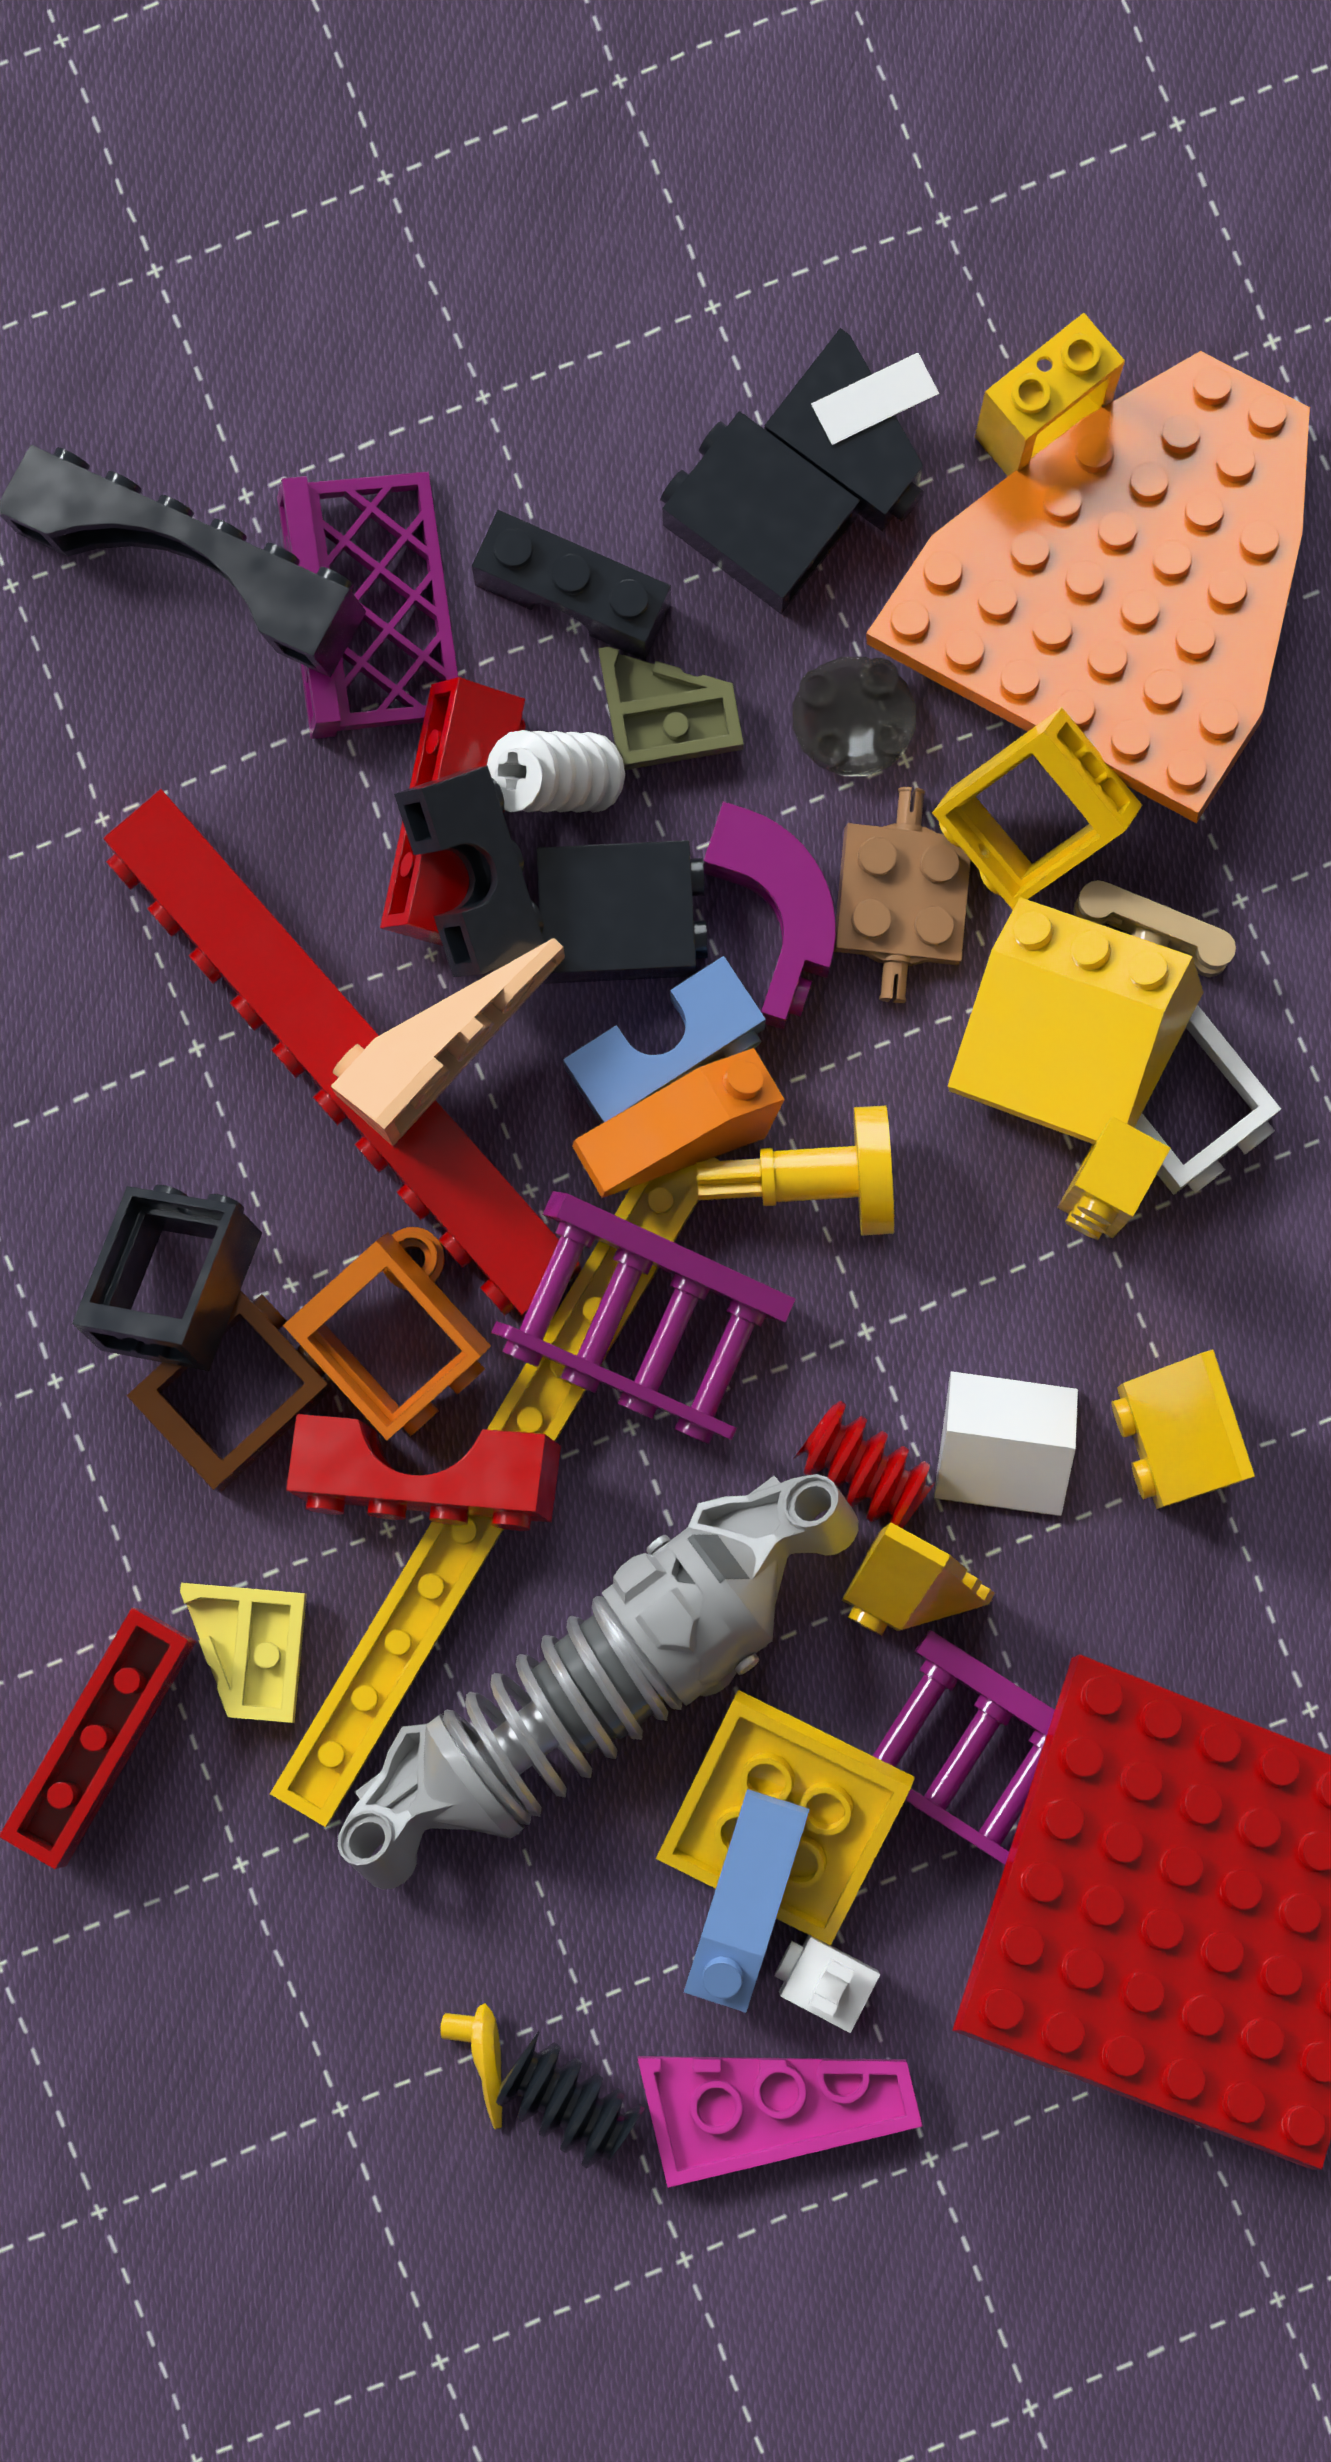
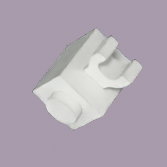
(826, 1981)

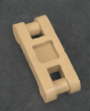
(1156, 923)

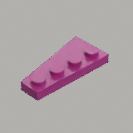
(756, 2111)

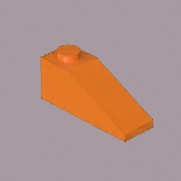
(683, 1124)

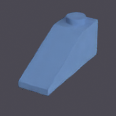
(746, 1900)

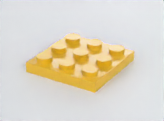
(775, 1754)

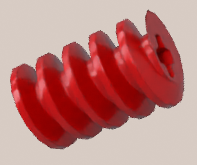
(866, 1467)

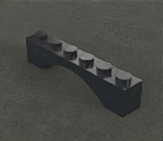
(78, 511)

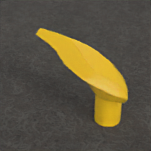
(486, 2051)

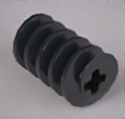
(568, 2103)

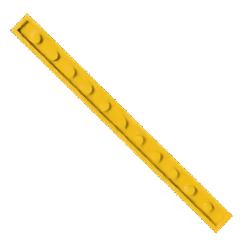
(453, 1554)

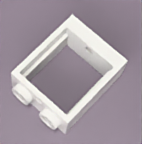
(1245, 1134)

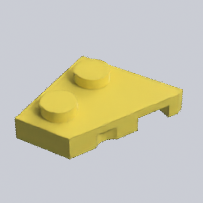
(251, 1646)

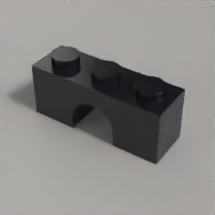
(545, 569)
(497, 915)

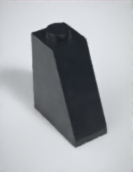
(872, 464)

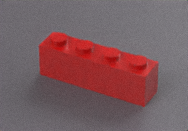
(456, 735)
(97, 1738)

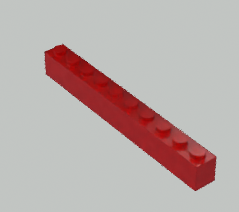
(315, 1030)

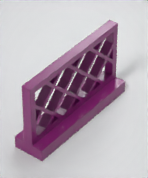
(305, 538)

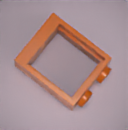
(349, 1374)

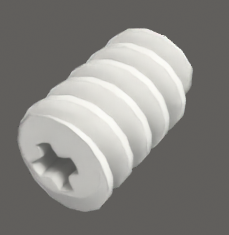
(557, 771)

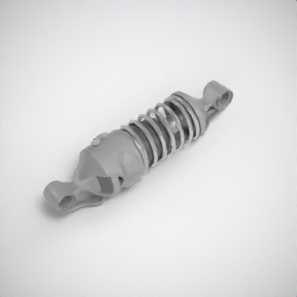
(658, 1637)

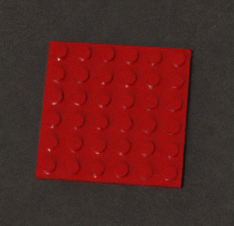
(1169, 1915)

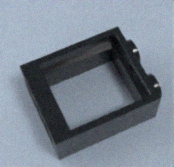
(108, 1299)

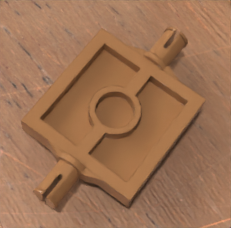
(901, 895)

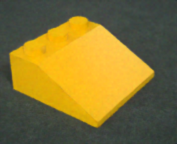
(1073, 1022)

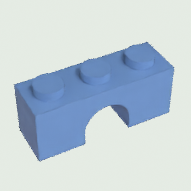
(717, 1022)

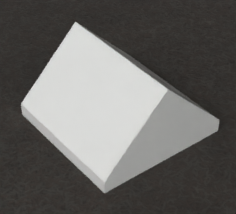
(1007, 1443)

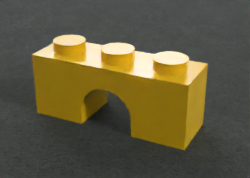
(1112, 1180)

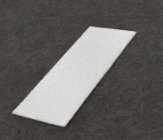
(875, 398)

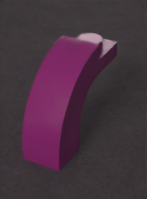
(784, 874)

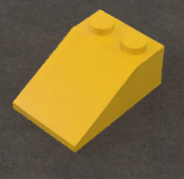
(1182, 1431)

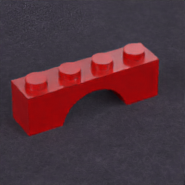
(499, 1477)

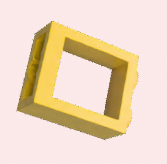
(1036, 407)
(1082, 777)

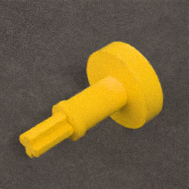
(816, 1174)

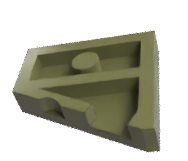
(665, 713)

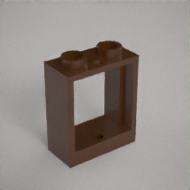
(190, 1443)

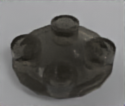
(854, 715)

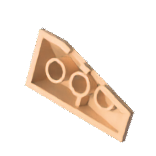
(419, 1058)

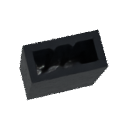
(758, 510)
(622, 910)

